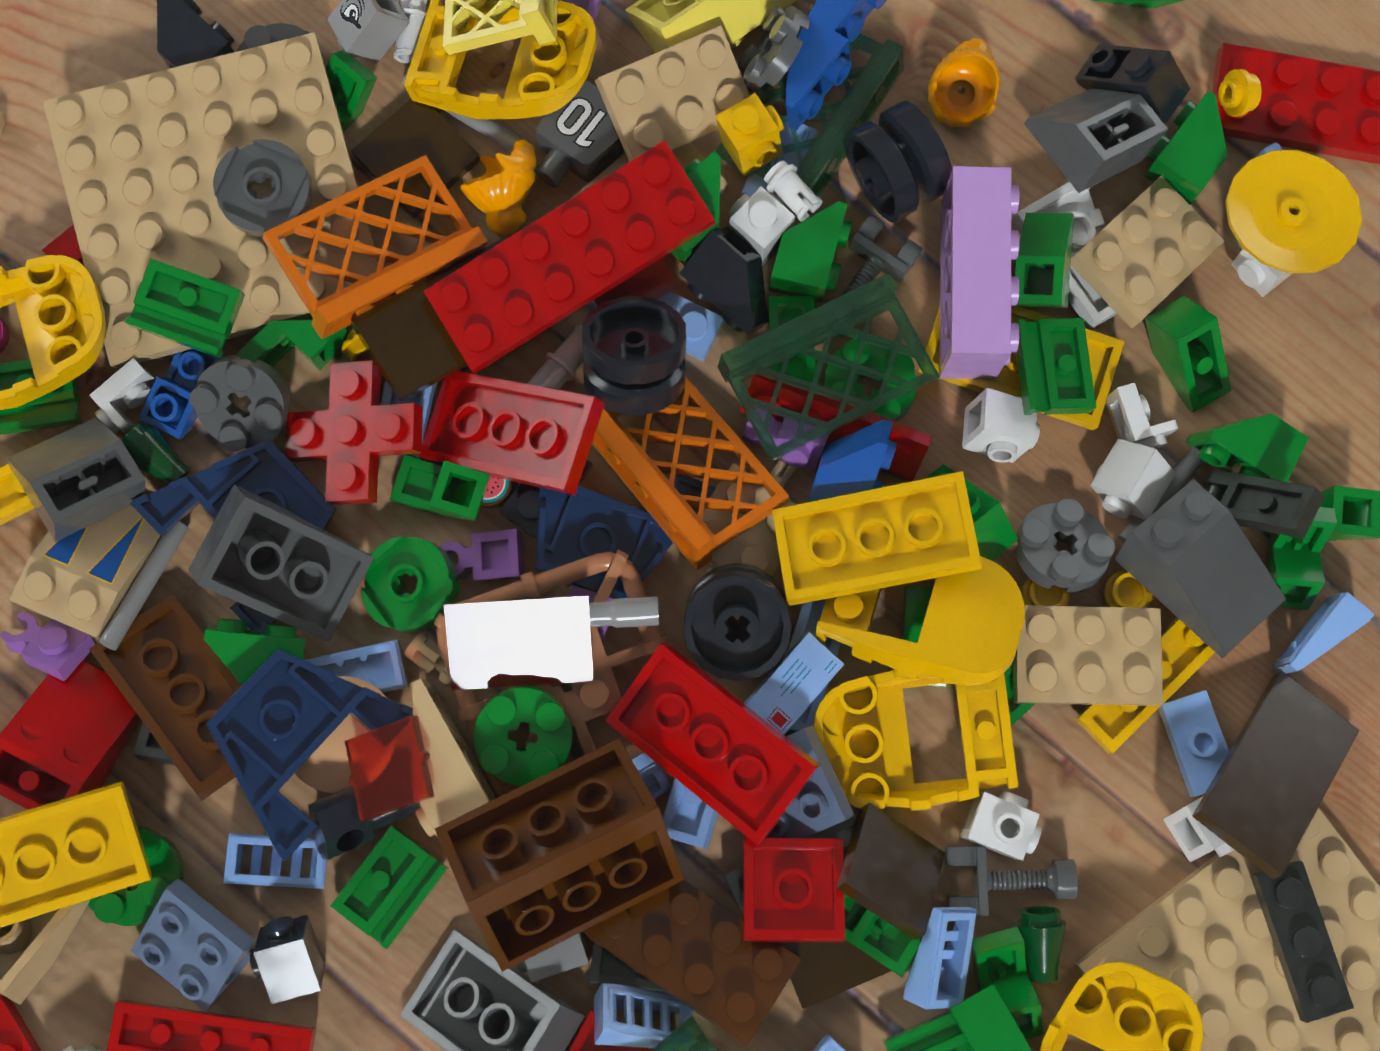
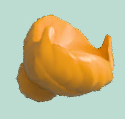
(974, 70)
(504, 188)

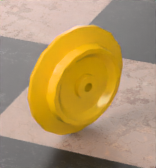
(1293, 211)

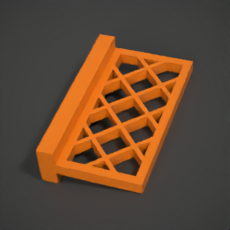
(406, 271)
(659, 495)

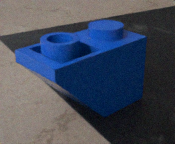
(853, 462)

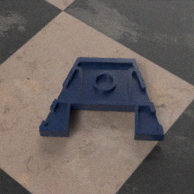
(258, 470)
(593, 523)
(279, 724)

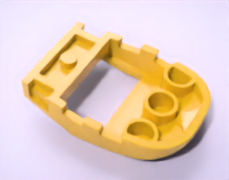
(540, 79)
(59, 322)
(965, 635)
(869, 746)
(1127, 1010)

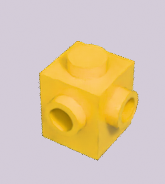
(750, 133)

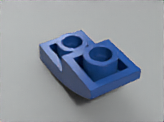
(169, 399)

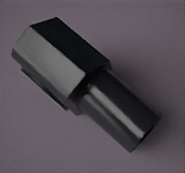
(340, 824)

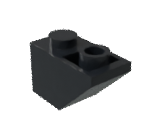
(186, 36)
(1137, 71)
(731, 278)

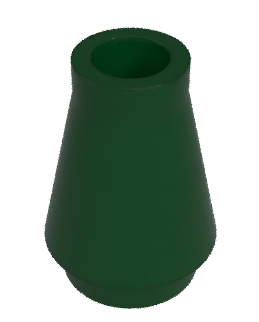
(154, 454)
(1043, 939)

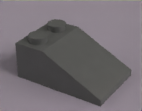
(279, 564)
(1202, 568)
(477, 1007)

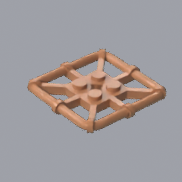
(584, 699)

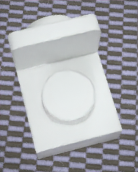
(123, 390)
(1131, 416)

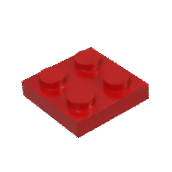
(793, 890)

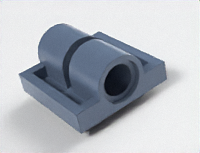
(820, 801)
(193, 945)

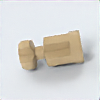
(428, 657)

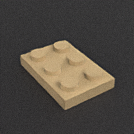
(673, 93)
(1146, 252)
(1089, 656)

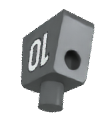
(577, 138)

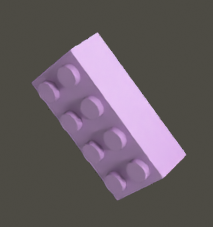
(977, 273)

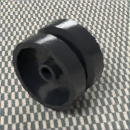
(898, 161)
(634, 354)
(742, 649)

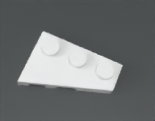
(1086, 226)

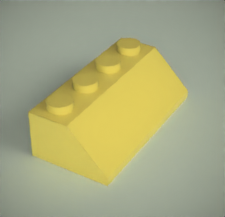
(674, 21)

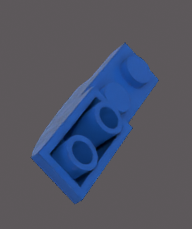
(824, 55)

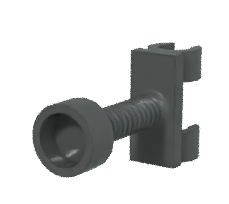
(877, 258)
(1059, 878)

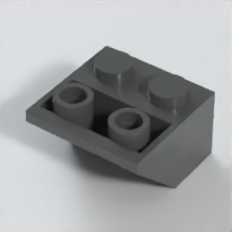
(1097, 134)
(78, 477)

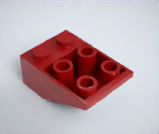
(64, 738)

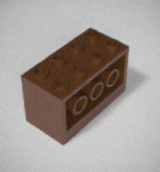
(560, 854)

